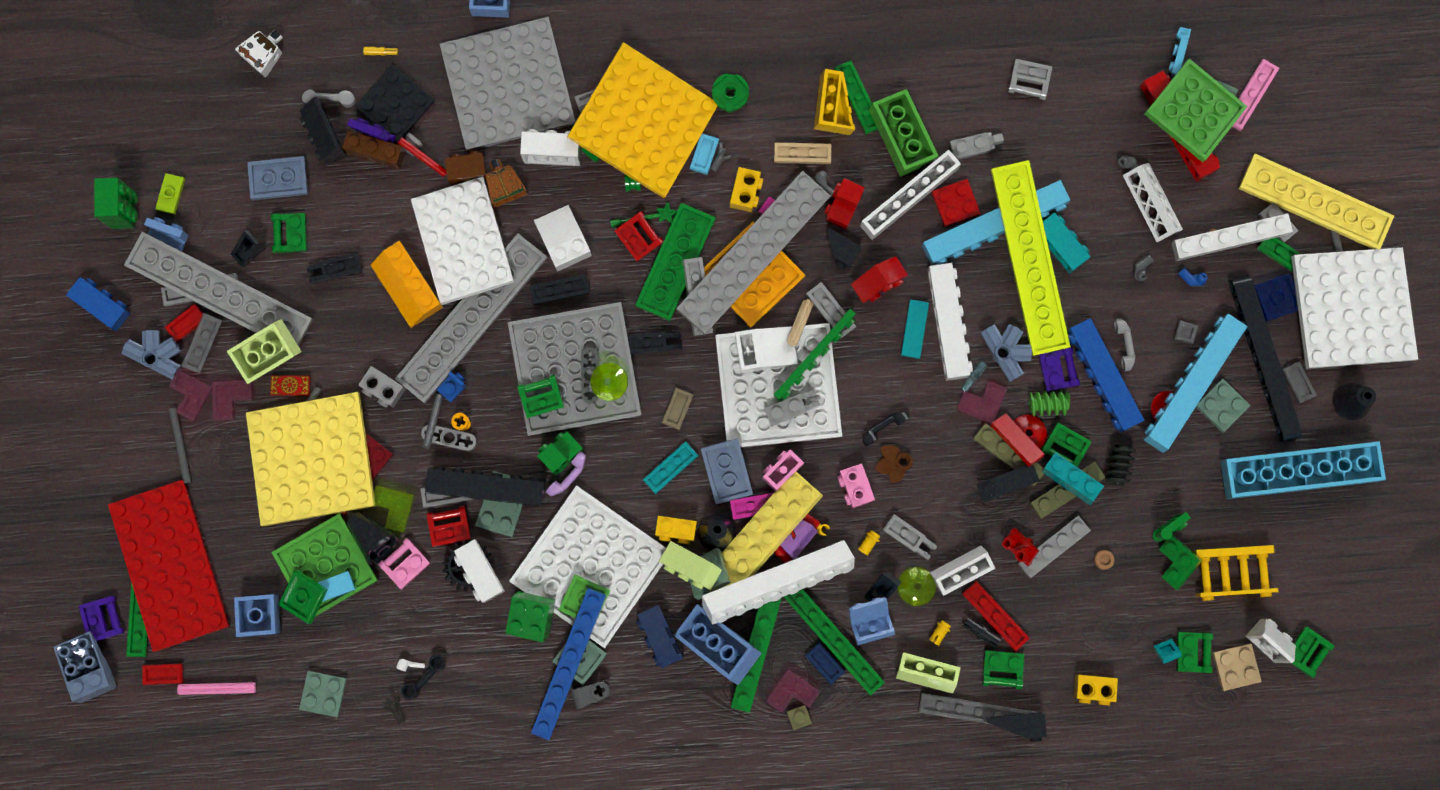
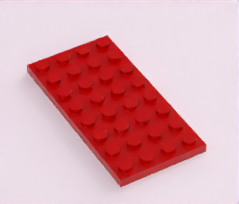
(168, 565)

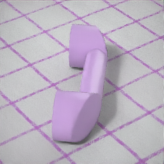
(556, 488)

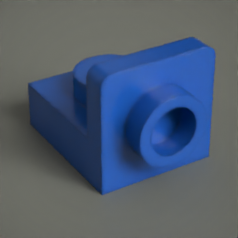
(452, 386)

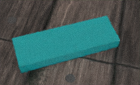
(914, 329)
(670, 467)

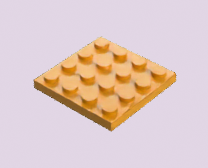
(766, 289)

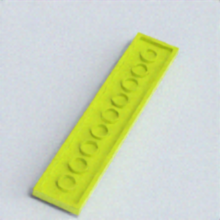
(1030, 257)

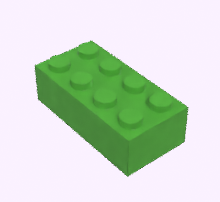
(903, 132)

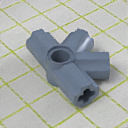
(152, 346)
(1014, 352)

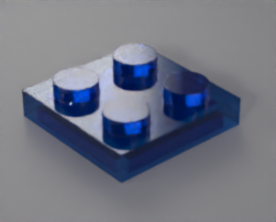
(1277, 297)

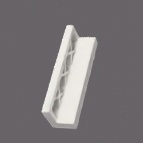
(1158, 199)

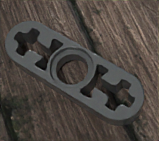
(585, 361)

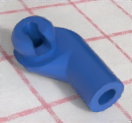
(1193, 280)

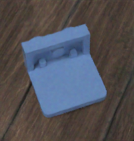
(171, 235)
(871, 621)

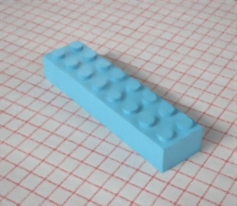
(1302, 470)

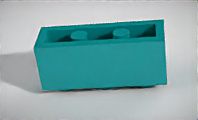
(1064, 243)
(1072, 478)

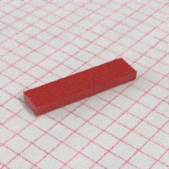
(995, 616)

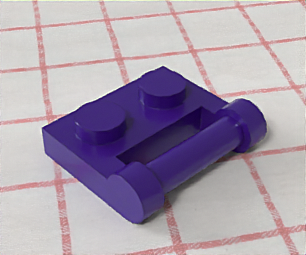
(1052, 370)
(94, 619)

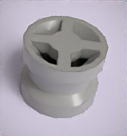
(414, 141)

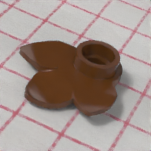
(891, 463)

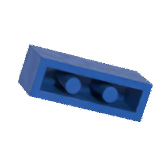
(98, 303)

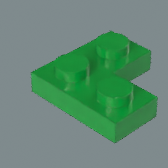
(1183, 562)

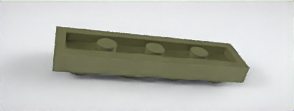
(999, 448)
(1059, 495)

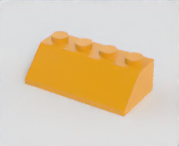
(405, 284)

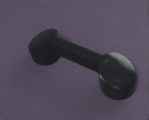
(871, 436)
(436, 664)

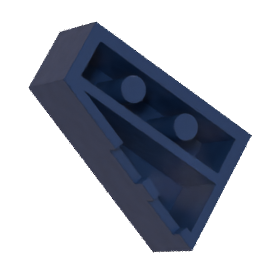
(659, 637)

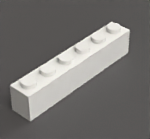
(910, 194)
(1232, 237)
(949, 322)

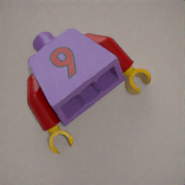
(799, 538)

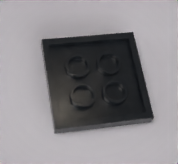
(395, 103)

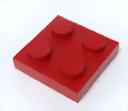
(955, 203)

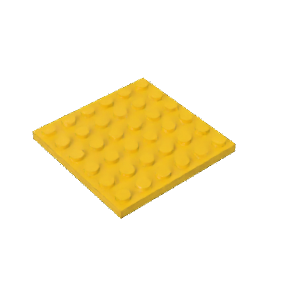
(643, 120)

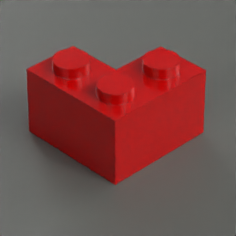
(847, 198)
(879, 279)

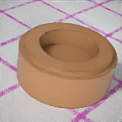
(1104, 559)

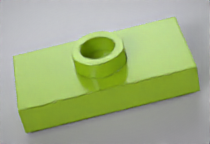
(170, 194)

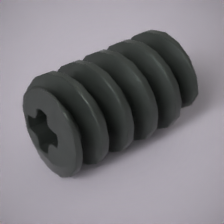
(1120, 465)

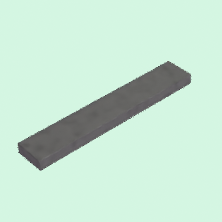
(963, 709)

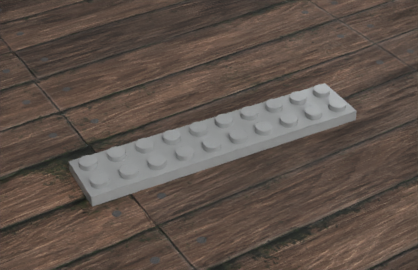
(753, 252)
(212, 288)
(468, 324)

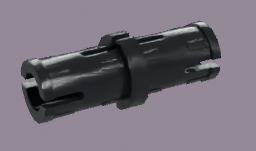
(982, 632)

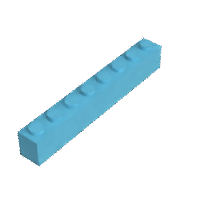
(987, 227)
(1195, 382)

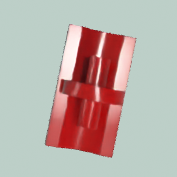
(1020, 546)

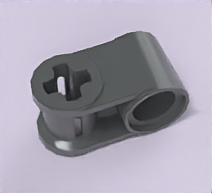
(587, 695)

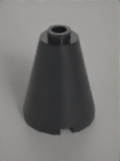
(1353, 401)
(371, 537)
(713, 540)

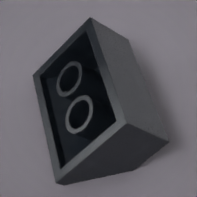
(321, 132)

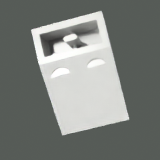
(764, 349)

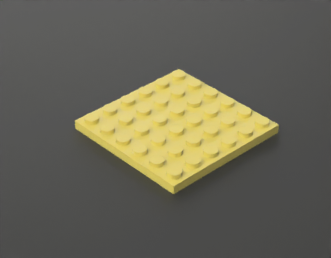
(310, 459)

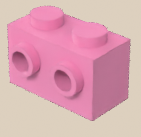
(787, 465)
(856, 486)

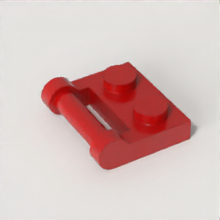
(634, 241)
(449, 532)

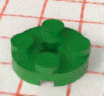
(730, 82)

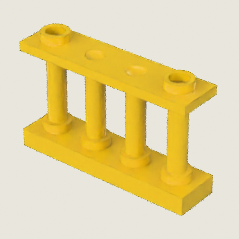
(1242, 555)

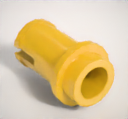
(869, 542)
(940, 631)

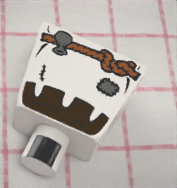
(261, 51)

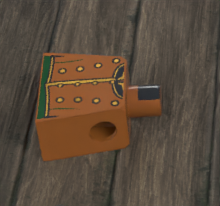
(503, 184)

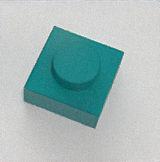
(1167, 651)

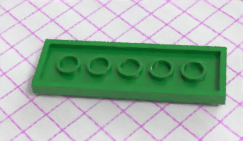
(666, 278)

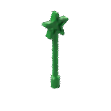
(664, 214)

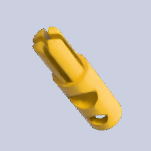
(380, 51)

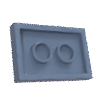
(278, 178)
(726, 471)

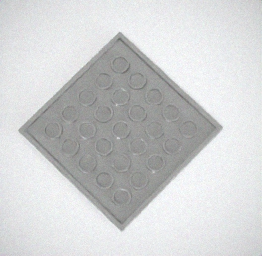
(507, 83)
(555, 346)

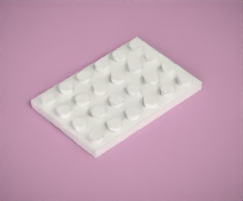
(462, 240)

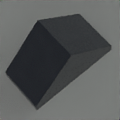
(247, 248)

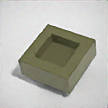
(799, 717)

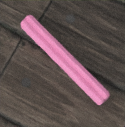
(216, 688)

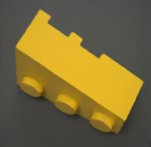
(832, 104)

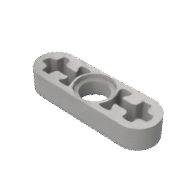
(464, 436)

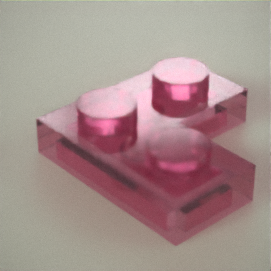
(195, 394)
(224, 395)
(985, 407)
(790, 687)

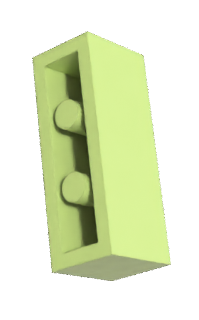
(689, 566)
(928, 673)

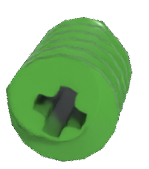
(1049, 403)

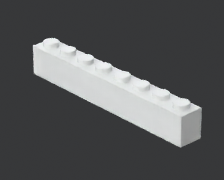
(778, 582)

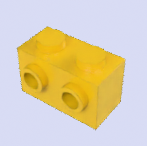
(675, 528)

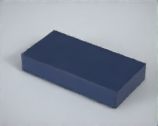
(825, 663)

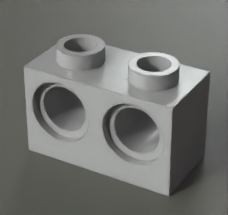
(384, 384)

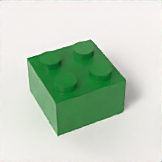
(530, 616)

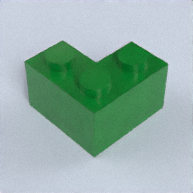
(560, 454)

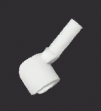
(403, 664)

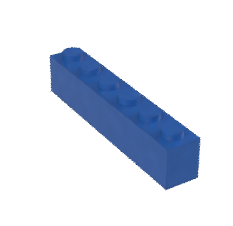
(1104, 375)

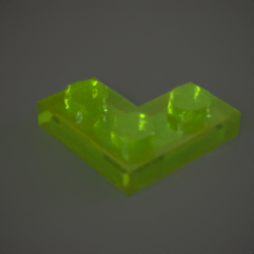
(399, 505)

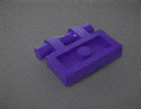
(373, 131)

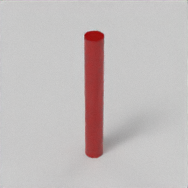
(423, 157)

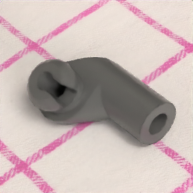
(1128, 163)
(820, 179)
(1140, 268)

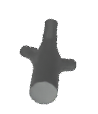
(720, 158)

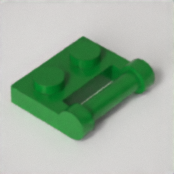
(295, 232)
(543, 402)
(1067, 440)
(1176, 523)
(1188, 645)
(1305, 646)
(1003, 663)

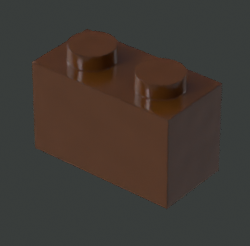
(465, 167)

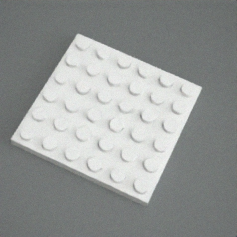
(1354, 308)
(750, 392)
(599, 547)

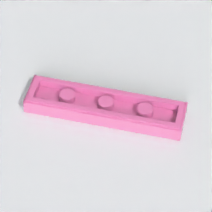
(1254, 90)

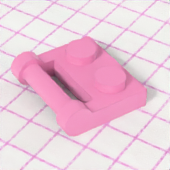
(409, 568)

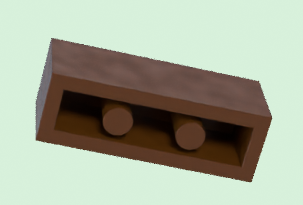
(373, 150)

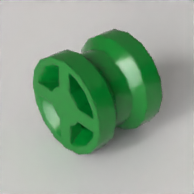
(631, 184)

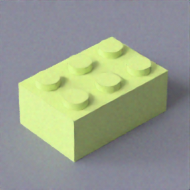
(264, 351)

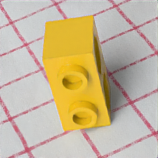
(741, 189)
(1095, 684)

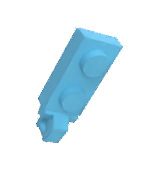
(1179, 50)

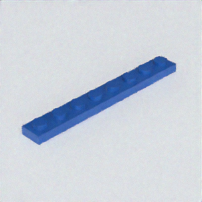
(568, 664)

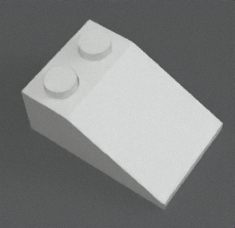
(562, 238)
(1272, 641)

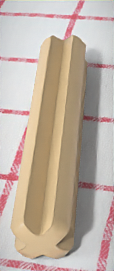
(800, 322)

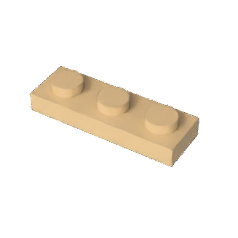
(802, 153)

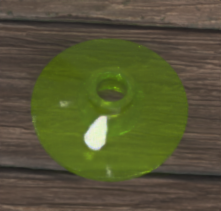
(618, 381)
(909, 593)

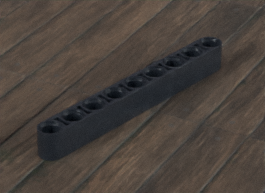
(1265, 358)

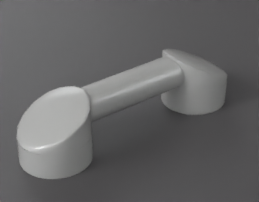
(345, 97)
(1122, 327)

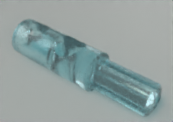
(974, 376)

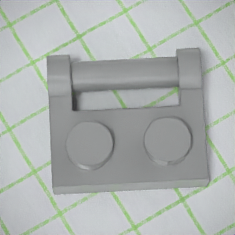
(1031, 73)

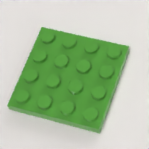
(1195, 110)
(324, 554)

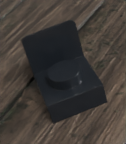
(883, 587)

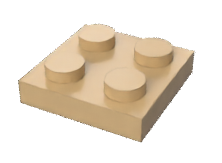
(1236, 667)

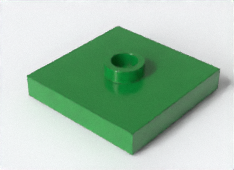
(303, 597)

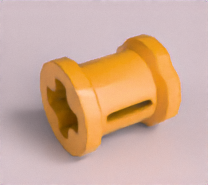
(458, 416)

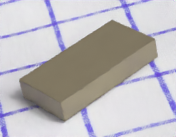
(677, 408)

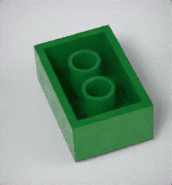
(115, 203)

